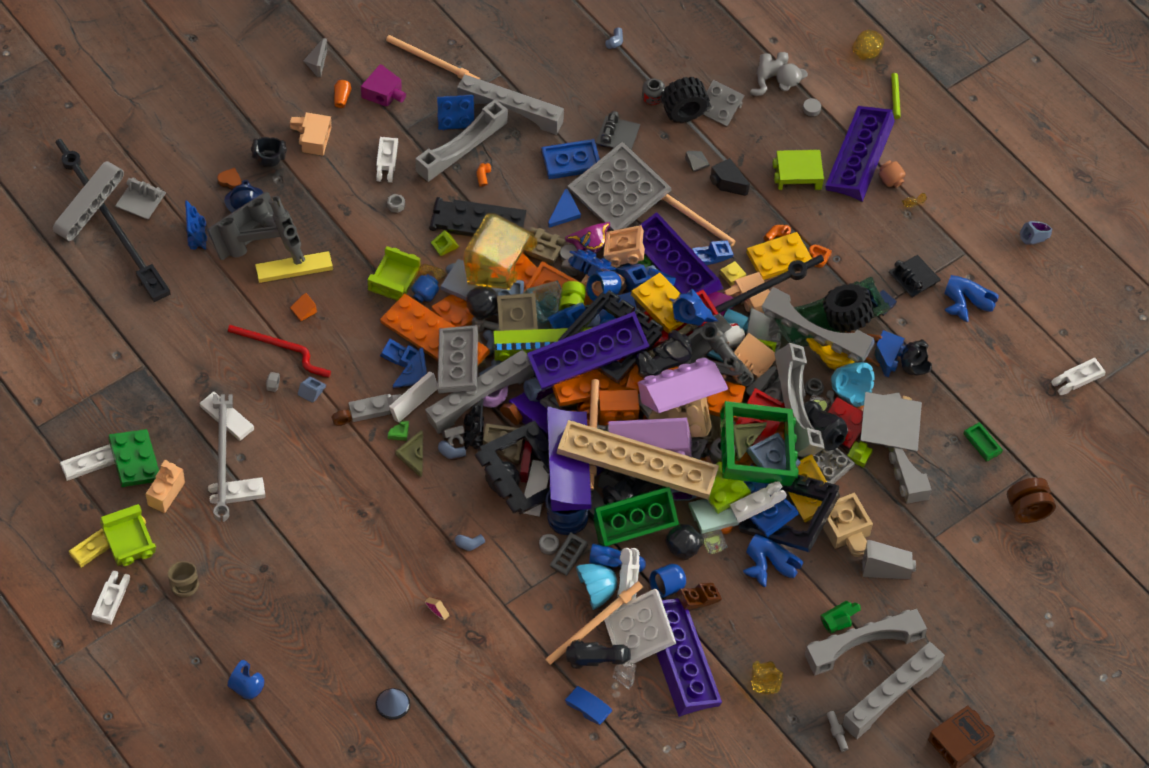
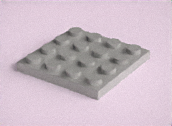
(619, 188)

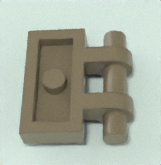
(546, 250)

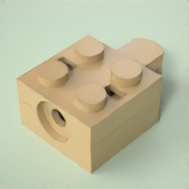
(696, 413)
(849, 525)

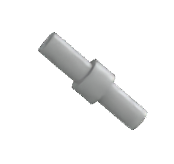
(837, 731)

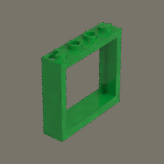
(750, 473)

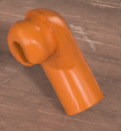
(481, 174)
(777, 231)

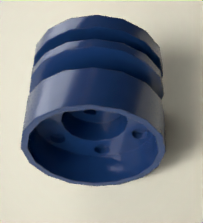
(566, 521)

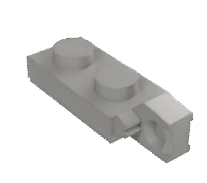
(371, 407)

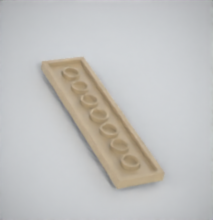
(638, 459)

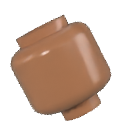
(892, 174)

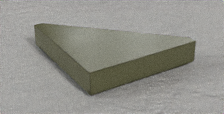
(745, 436)
(412, 453)

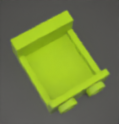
(798, 168)
(394, 274)
(127, 535)

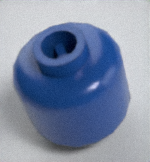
(425, 288)

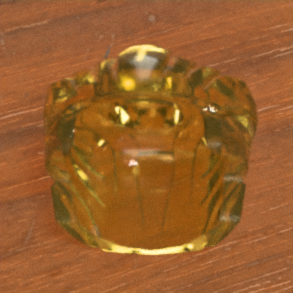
(868, 44)
(766, 678)

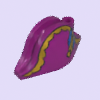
(589, 238)

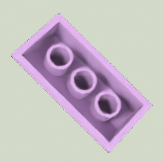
(681, 385)
(667, 433)

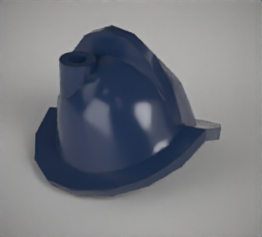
(241, 195)

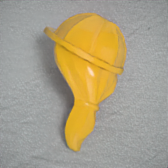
(831, 358)

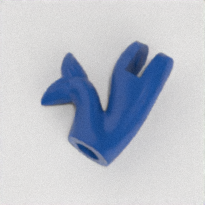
(977, 294)
(609, 557)
(781, 558)

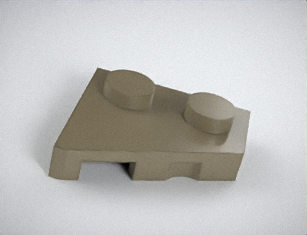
(495, 431)

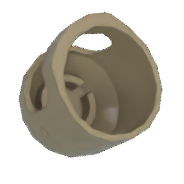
(183, 579)

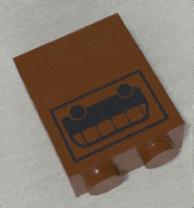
(961, 737)

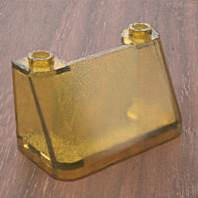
(495, 251)

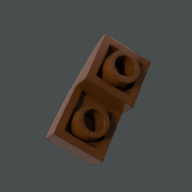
(700, 596)

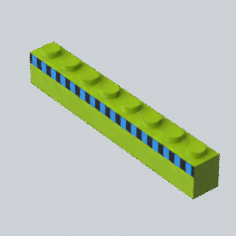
(513, 341)

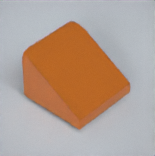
(304, 307)

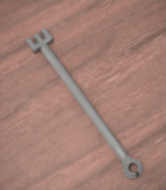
(221, 507)

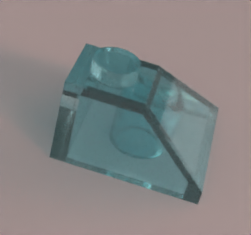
(547, 299)

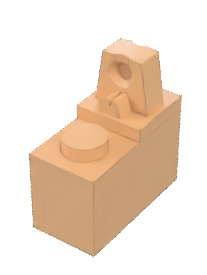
(314, 131)
(746, 283)
(165, 486)

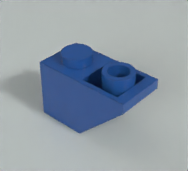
(634, 274)
(888, 350)

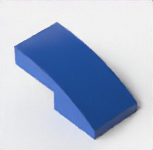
(715, 252)
(566, 317)
(397, 353)
(589, 705)

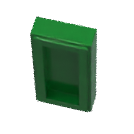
(983, 441)

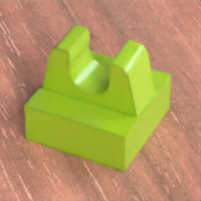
(860, 453)

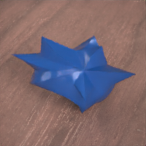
(691, 309)

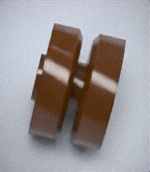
(1031, 500)

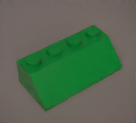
(635, 516)

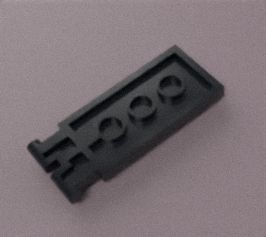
(465, 217)

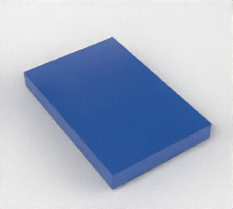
(569, 158)

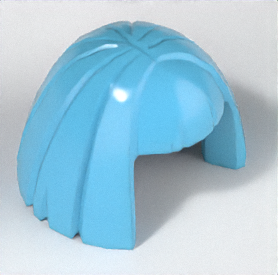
(852, 382)
(600, 582)

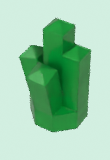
(839, 616)

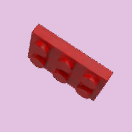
(761, 398)

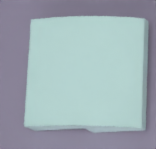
(707, 517)

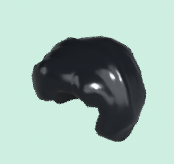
(482, 302)
(915, 358)
(684, 541)

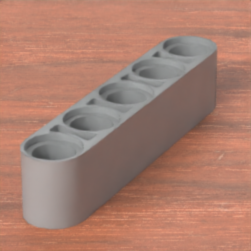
(88, 201)

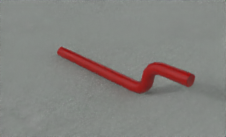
(284, 344)

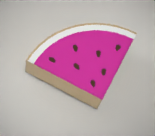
(437, 608)

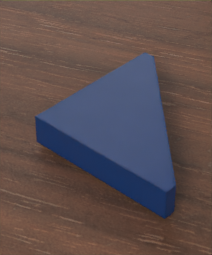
(565, 210)
(413, 372)

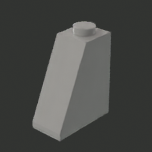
(887, 561)

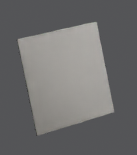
(891, 421)

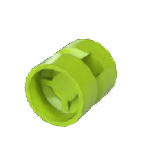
(572, 294)

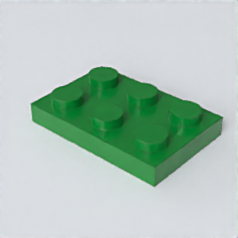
(134, 457)

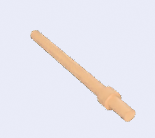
(460, 72)
(698, 219)
(593, 422)
(624, 597)

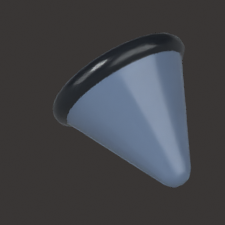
(392, 703)

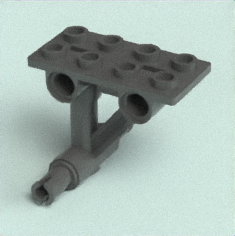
(256, 221)
(712, 337)

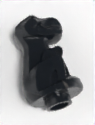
(669, 355)
(831, 426)
(626, 489)
(592, 654)

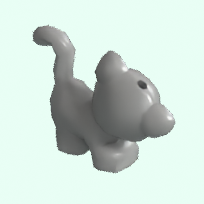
(787, 74)

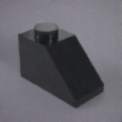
(729, 178)

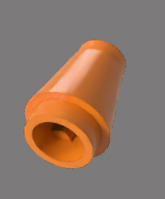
(341, 93)

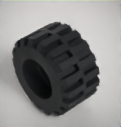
(685, 99)
(848, 307)

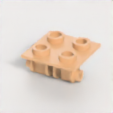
(755, 355)

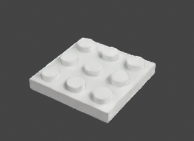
(641, 626)

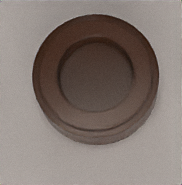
(341, 417)

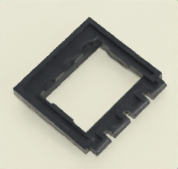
(609, 302)
(498, 472)
(802, 539)

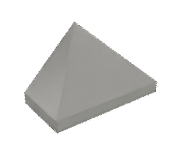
(316, 58)

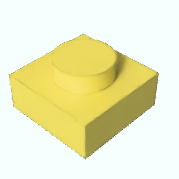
(732, 272)

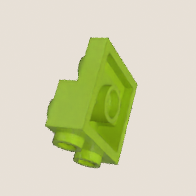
(726, 491)

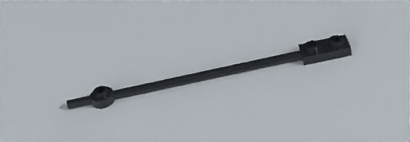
(794, 266)
(148, 274)

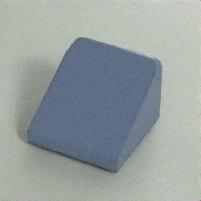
(311, 389)

